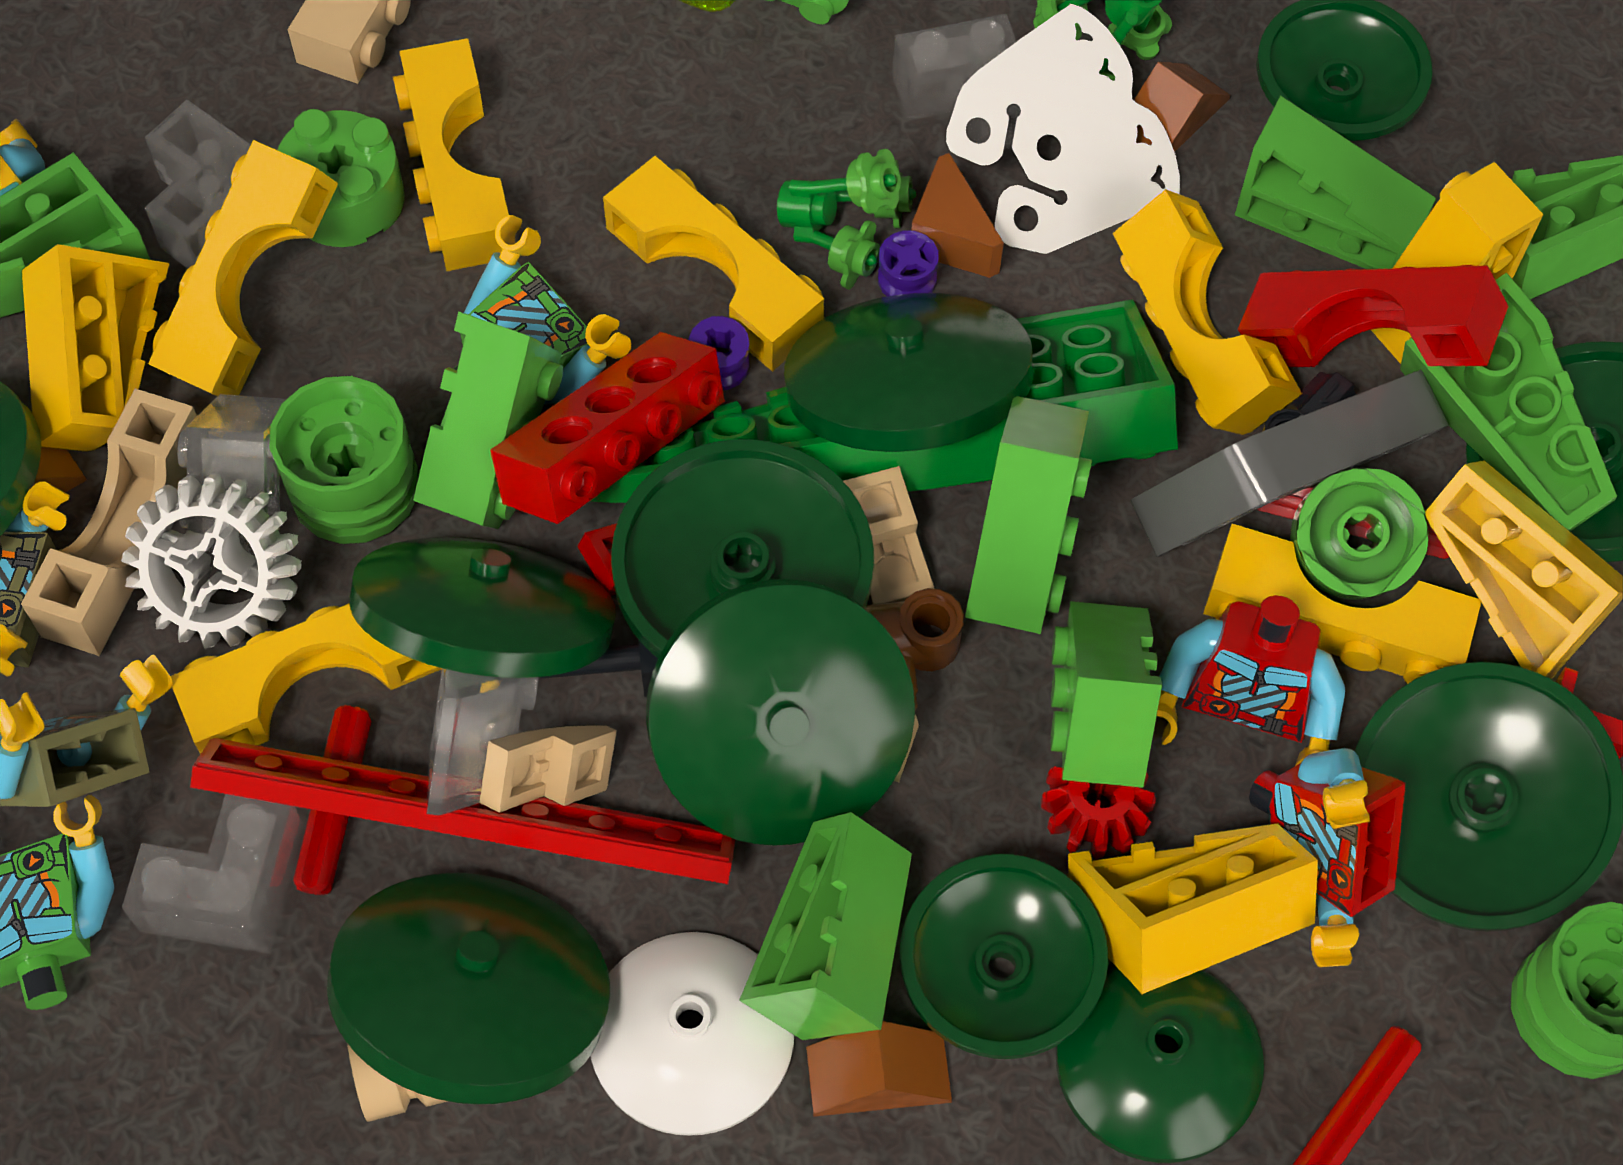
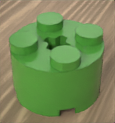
(364, 164)
(1396, 531)

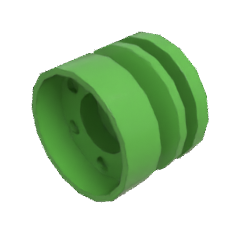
(345, 459)
(1552, 988)

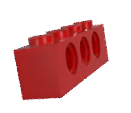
(607, 427)

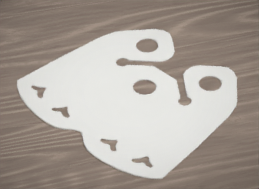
(1091, 116)

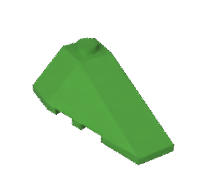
(1524, 414)

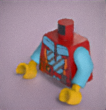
(1258, 672)
(1350, 826)

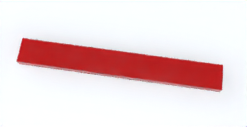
(402, 800)

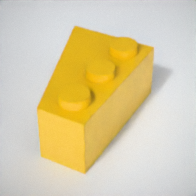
(1474, 223)
(86, 340)
(1524, 566)
(1200, 902)

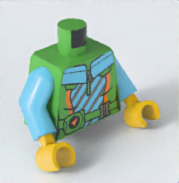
(527, 304)
(52, 905)

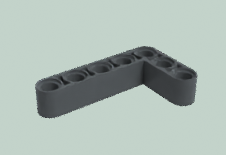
(1287, 460)

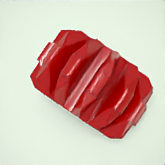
(1094, 824)

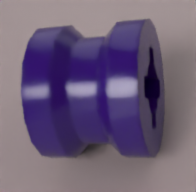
(907, 252)
(729, 334)

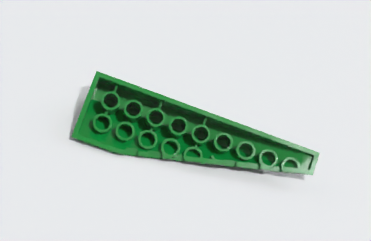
(1081, 360)

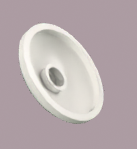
(684, 1076)

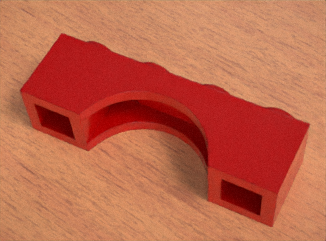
(1446, 310)

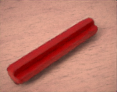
(326, 830)
(1361, 1099)

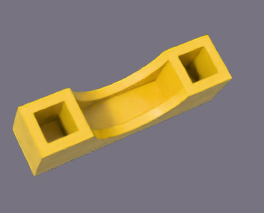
(444, 101)
(268, 203)
(665, 216)
(1171, 255)
(1407, 637)
(239, 690)

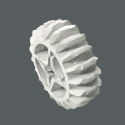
(160, 548)

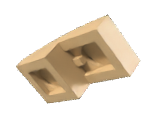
(893, 524)
(547, 762)

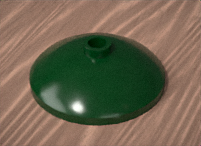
(1350, 46)
(1011, 912)
(1158, 1101)

